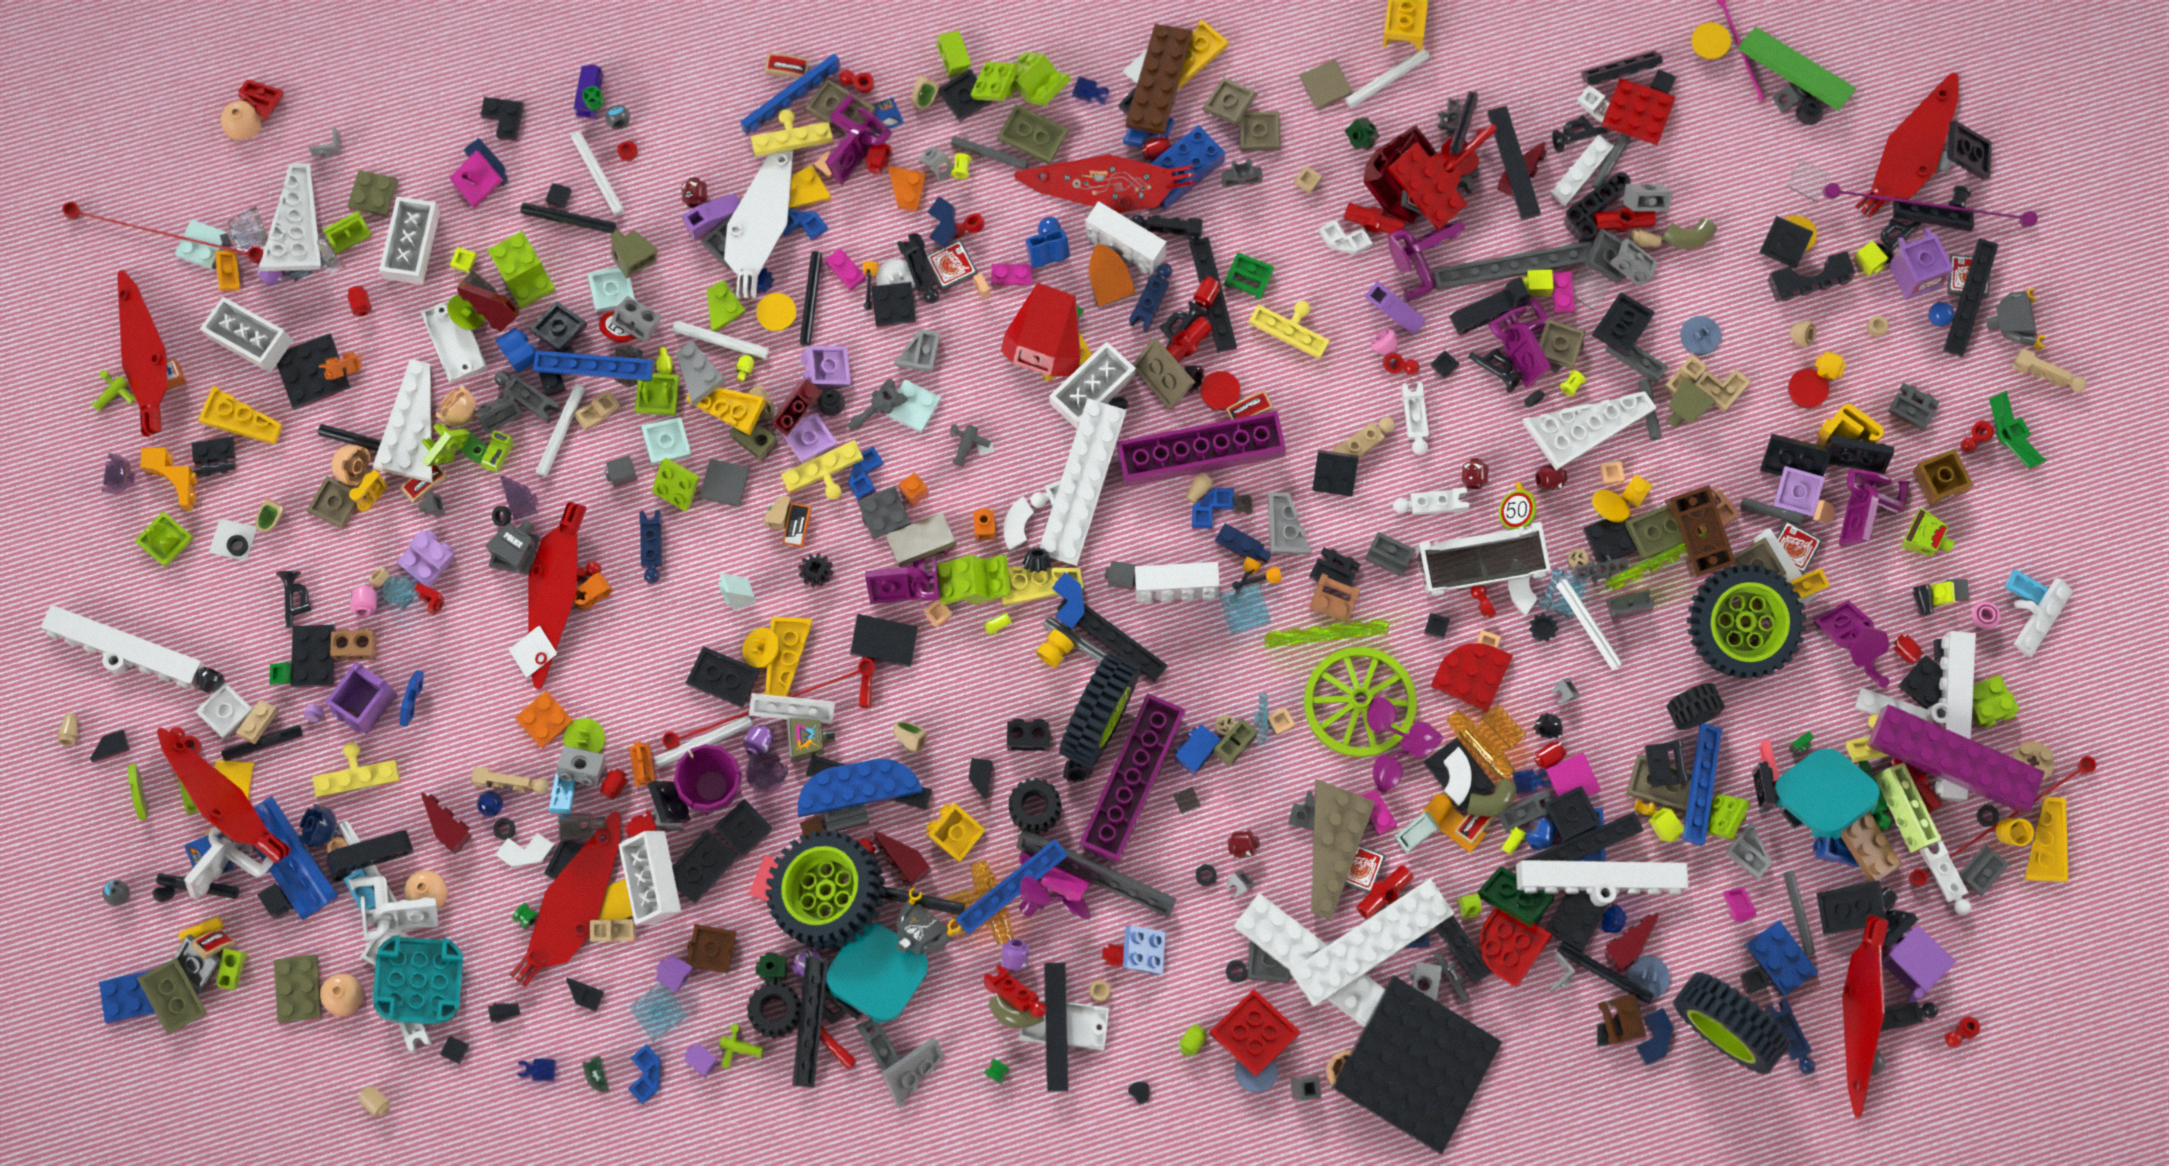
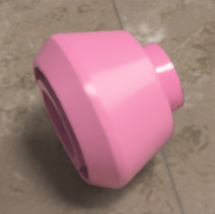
(1384, 342)
(1986, 615)

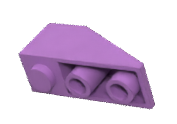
(710, 215)
(1395, 307)

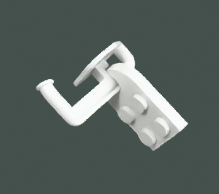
(216, 858)
(396, 915)

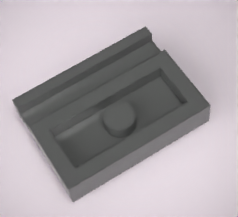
(1390, 554)
(846, 818)
(1983, 870)

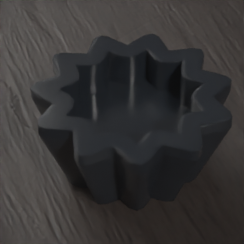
(1196, 374)
(1037, 560)
(1543, 627)
(1548, 726)
(1076, 771)

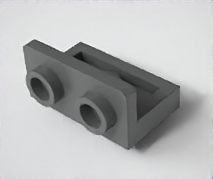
(498, 412)

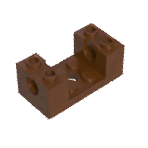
(1707, 552)

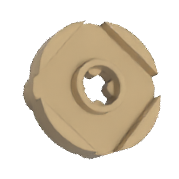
(2039, 752)

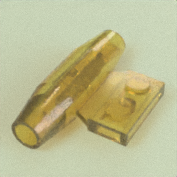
(1489, 739)
(983, 882)

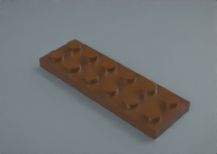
(1159, 79)

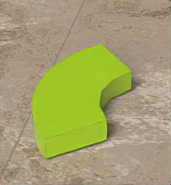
(137, 791)

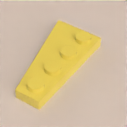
(1033, 586)

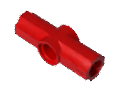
(1373, 219)
(1613, 221)
(1186, 341)
(1922, 784)
(1384, 892)

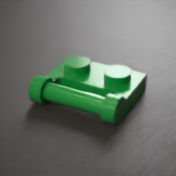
(1252, 270)

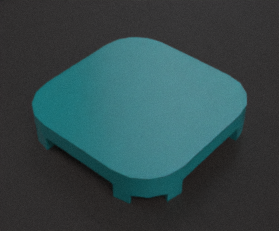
(1827, 793)
(876, 974)
(417, 980)

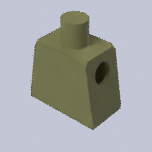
(632, 252)
(1688, 403)

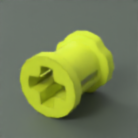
(961, 166)
(1572, 383)

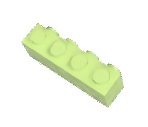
(1907, 807)

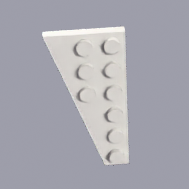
(294, 228)
(408, 425)
(1579, 429)

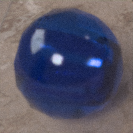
(489, 803)

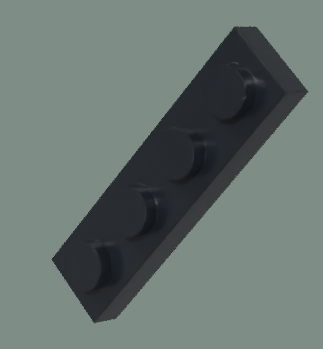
(1615, 69)
(1934, 215)
(1463, 950)

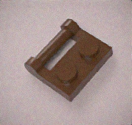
(1628, 1017)

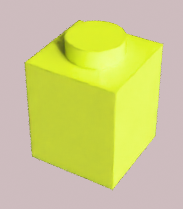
(1871, 259)
(1539, 282)
(1666, 825)

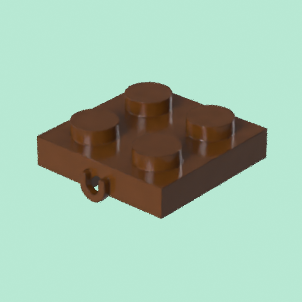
(711, 948)

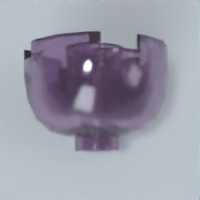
(117, 474)
(765, 772)

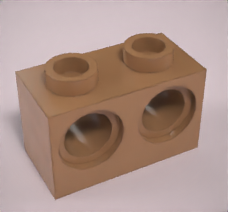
(352, 650)

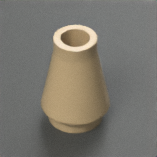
(1645, 239)
(1199, 486)
(68, 731)

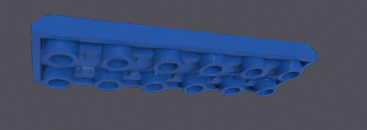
(298, 872)

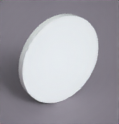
(894, 272)

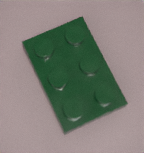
(1502, 893)

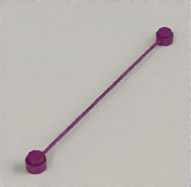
(2026, 219)

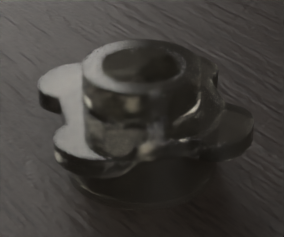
(1246, 499)

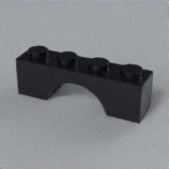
(1787, 283)

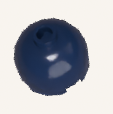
(318, 826)

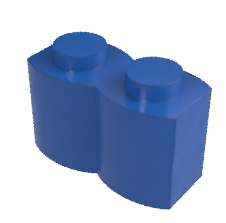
(1047, 248)
(516, 349)

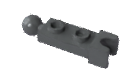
(527, 395)

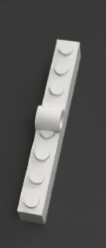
(122, 647)
(1956, 699)
(1602, 876)

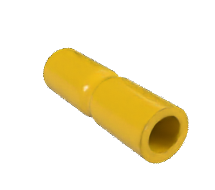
(204, 927)

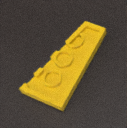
(733, 408)
(231, 415)
(792, 640)
(2049, 847)

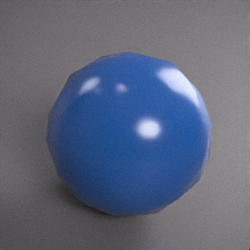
(1048, 224)
(1941, 314)

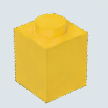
(1637, 491)

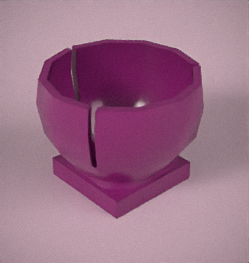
(708, 779)

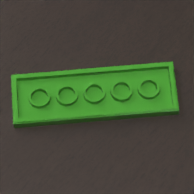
(1796, 68)

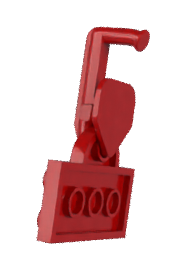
(1434, 178)

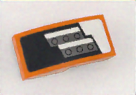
(797, 524)

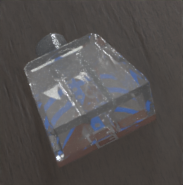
(246, 231)

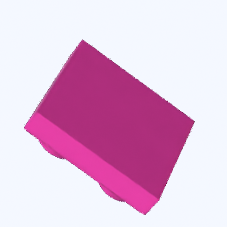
(1572, 774)
(1065, 883)

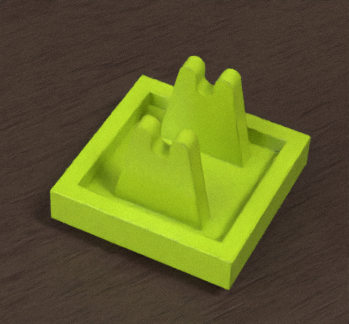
(995, 81)
(658, 395)
(445, 447)
(675, 484)
(164, 539)
(1726, 816)

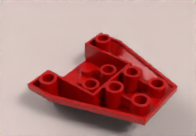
(1045, 333)

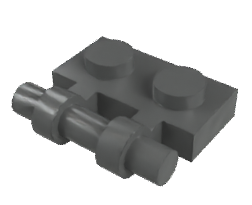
(1910, 410)

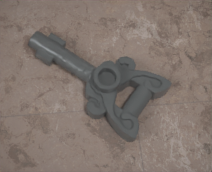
(880, 403)

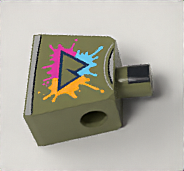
(807, 738)

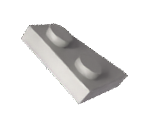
(921, 352)
(1749, 852)

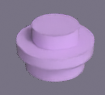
(313, 713)

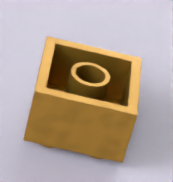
(1942, 478)

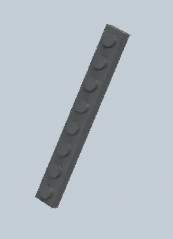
(1511, 265)
(1103, 876)

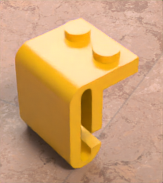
(1851, 424)

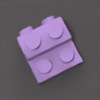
(826, 366)
(426, 558)

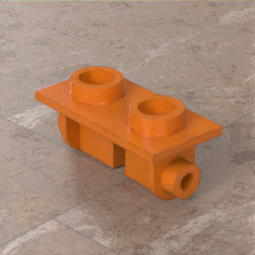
(334, 365)
(641, 764)

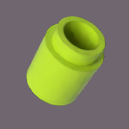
(1192, 1040)

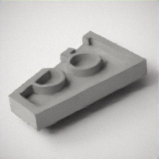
(698, 373)
(1284, 527)
(909, 1071)

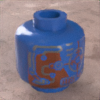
(1540, 833)

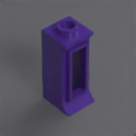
(589, 76)

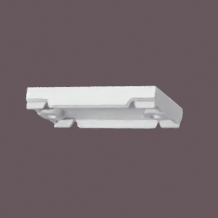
(453, 344)
(1080, 1027)

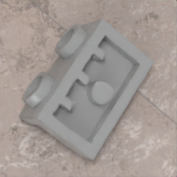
(1634, 263)

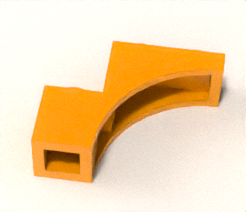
(160, 462)

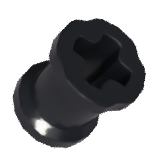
(1960, 196)

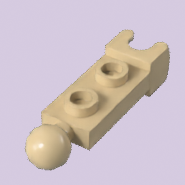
(2027, 361)
(1366, 438)
(484, 778)

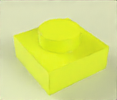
(463, 260)
(1943, 593)

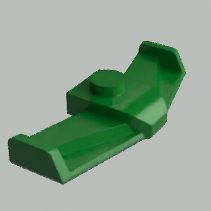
(2014, 432)

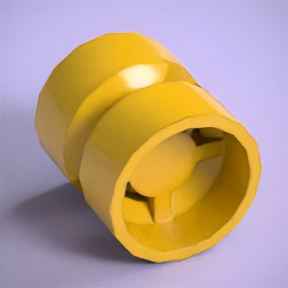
(1052, 651)
(2014, 831)

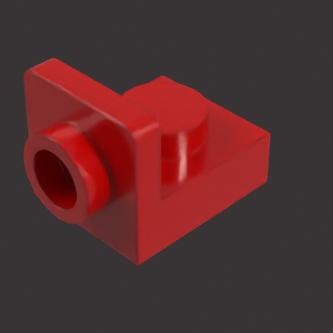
(429, 595)

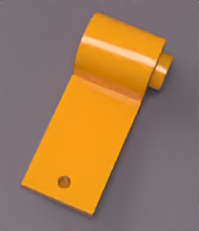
(1449, 819)

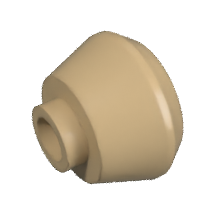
(1803, 333)

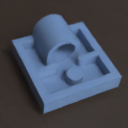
(1144, 950)

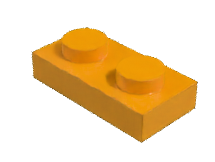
(227, 270)

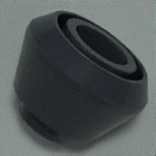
(1809, 112)
(831, 402)
(209, 679)

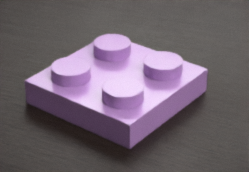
(810, 438)
(1798, 491)

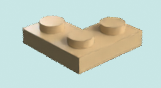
(1725, 392)

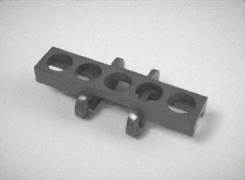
(1451, 112)
(1596, 575)
(1458, 981)

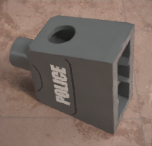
(513, 545)

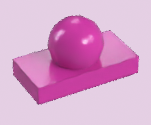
(1739, 904)

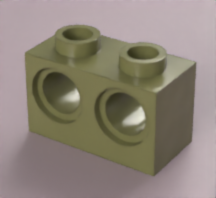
(750, 442)
(1235, 742)

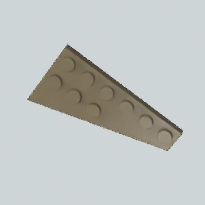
(1337, 832)

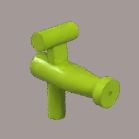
(115, 388)
(733, 1045)

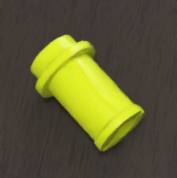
(997, 623)
(1513, 840)

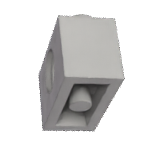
(1647, 197)
(573, 758)
(1429, 974)

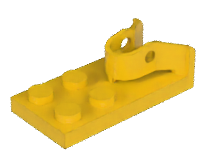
(1405, 22)

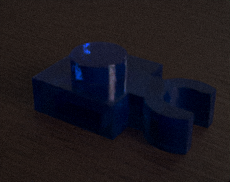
(1087, 89)
(1528, 782)
(540, 1070)

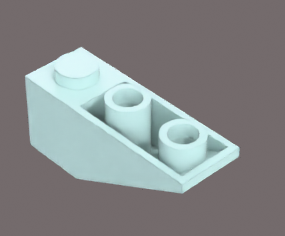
(736, 591)

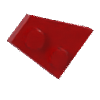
(260, 97)

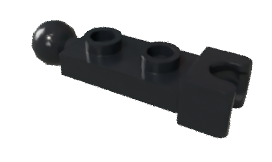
(1191, 229)
(919, 266)
(1907, 1015)

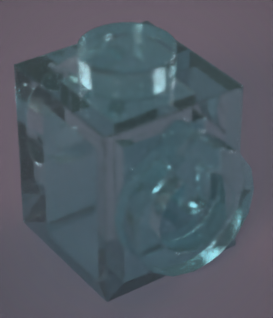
(398, 591)

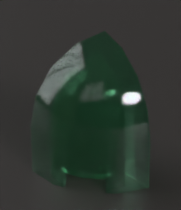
(595, 1074)

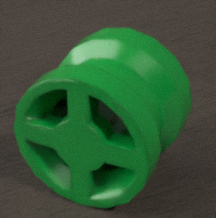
(592, 93)
(525, 915)
(996, 1071)

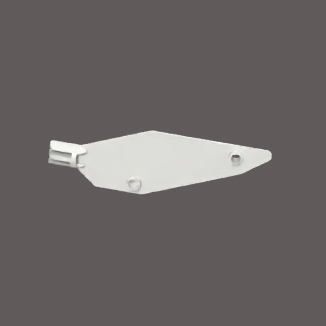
(759, 221)

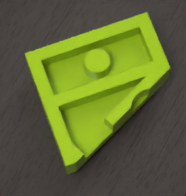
(723, 306)

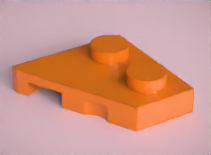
(907, 187)

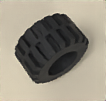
(1695, 706)
(1029, 789)
(765, 994)

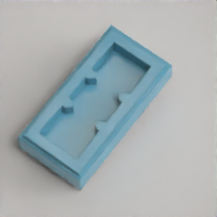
(2025, 587)
(562, 796)
(366, 891)

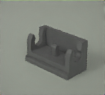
(1630, 605)

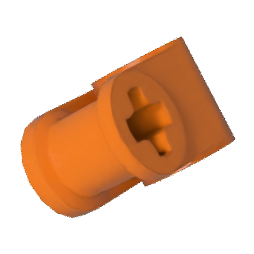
(592, 590)

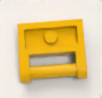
(373, 486)

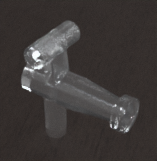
(329, 256)

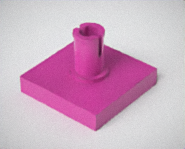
(475, 179)

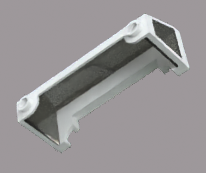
(1483, 559)

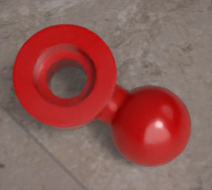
(847, 78)
(973, 224)
(1410, 367)
(1969, 444)
(591, 568)
(1479, 593)
(179, 733)
(1954, 1038)

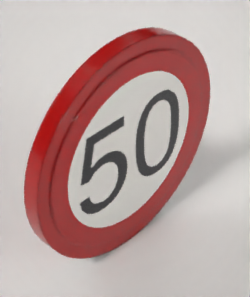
(612, 331)

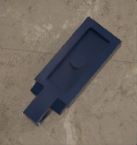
(478, 145)
(1242, 544)

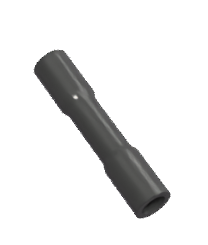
(1652, 421)
(1783, 514)

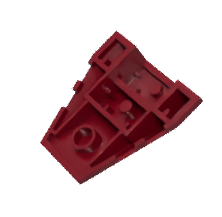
(1382, 183)

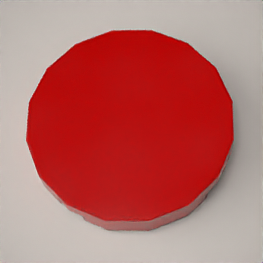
(1808, 388)
(1220, 390)

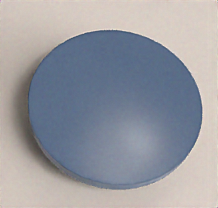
(1700, 335)
(1650, 974)
(1258, 1084)

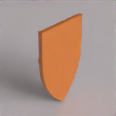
(1109, 276)

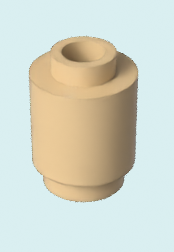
(374, 1101)

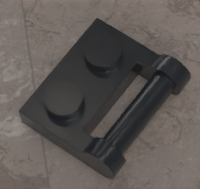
(1659, 764)

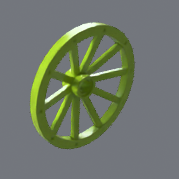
(1346, 654)

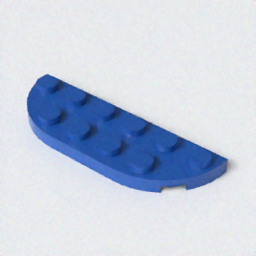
(856, 785)

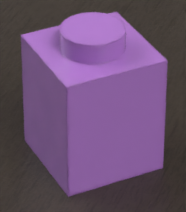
(673, 973)
(700, 1059)

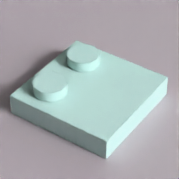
(200, 253)
(609, 288)
(918, 409)
(666, 440)

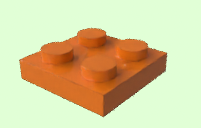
(544, 719)

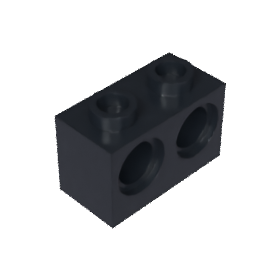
(1028, 741)

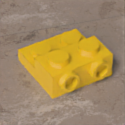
(954, 831)

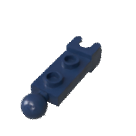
(1151, 297)
(651, 545)
(1799, 1046)

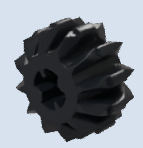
(824, 568)

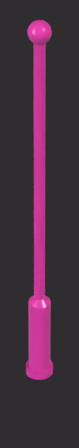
(1760, 96)

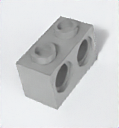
(636, 318)

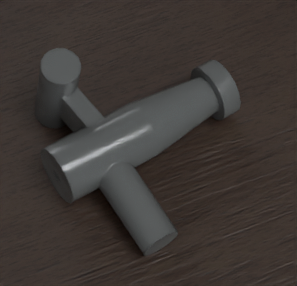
(968, 437)

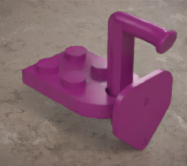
(858, 141)
(1413, 251)
(1521, 343)
(1864, 502)
(903, 583)
(1855, 631)

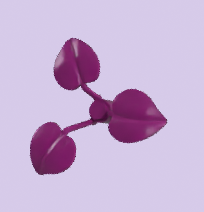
(1419, 742)
(1035, 897)

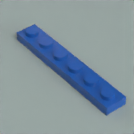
(785, 98)
(593, 365)
(1702, 784)
(1010, 887)

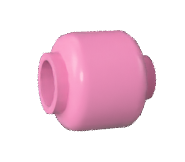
(363, 601)

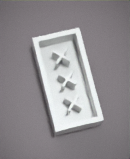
(1125, 238)
(409, 240)
(246, 334)
(1095, 379)
(1177, 582)
(649, 878)

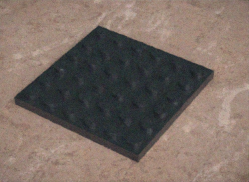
(1416, 1064)

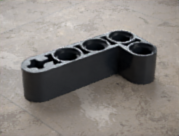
(1598, 202)
(1489, 309)
(367, 853)

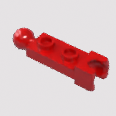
(1014, 992)

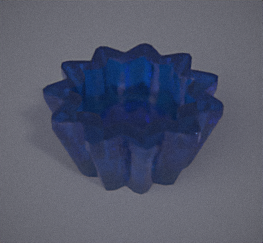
(764, 281)
(1613, 919)

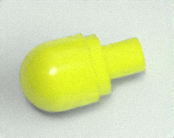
(664, 362)
(744, 367)

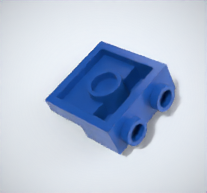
(1833, 851)

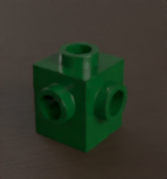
(1362, 134)
(779, 971)

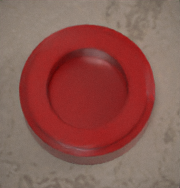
(627, 151)

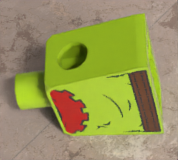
(1927, 535)

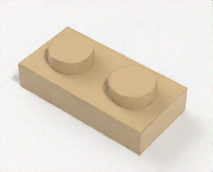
(257, 722)

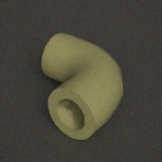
(1690, 238)
(1495, 803)
(1011, 1016)

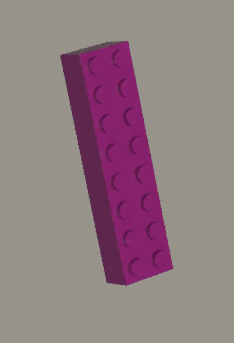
(1201, 449)
(1956, 758)
(1132, 779)

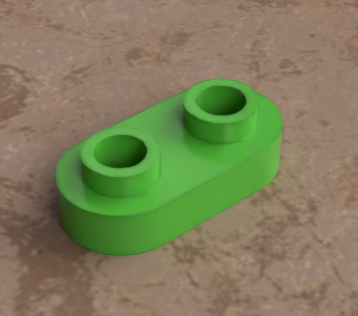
(473, 444)

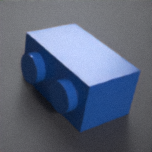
(1197, 749)

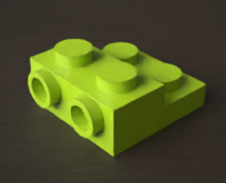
(1992, 703)

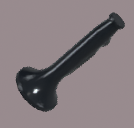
(1561, 140)
(1890, 244)
(1194, 313)
(1510, 379)
(288, 579)
(844, 1008)

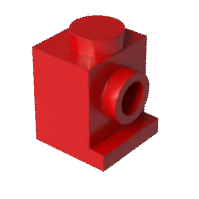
(878, 158)
(640, 824)

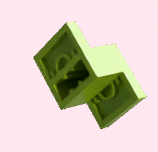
(1038, 78)
(521, 269)
(974, 579)

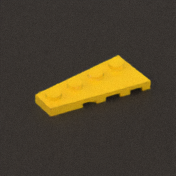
(1204, 47)
(807, 189)

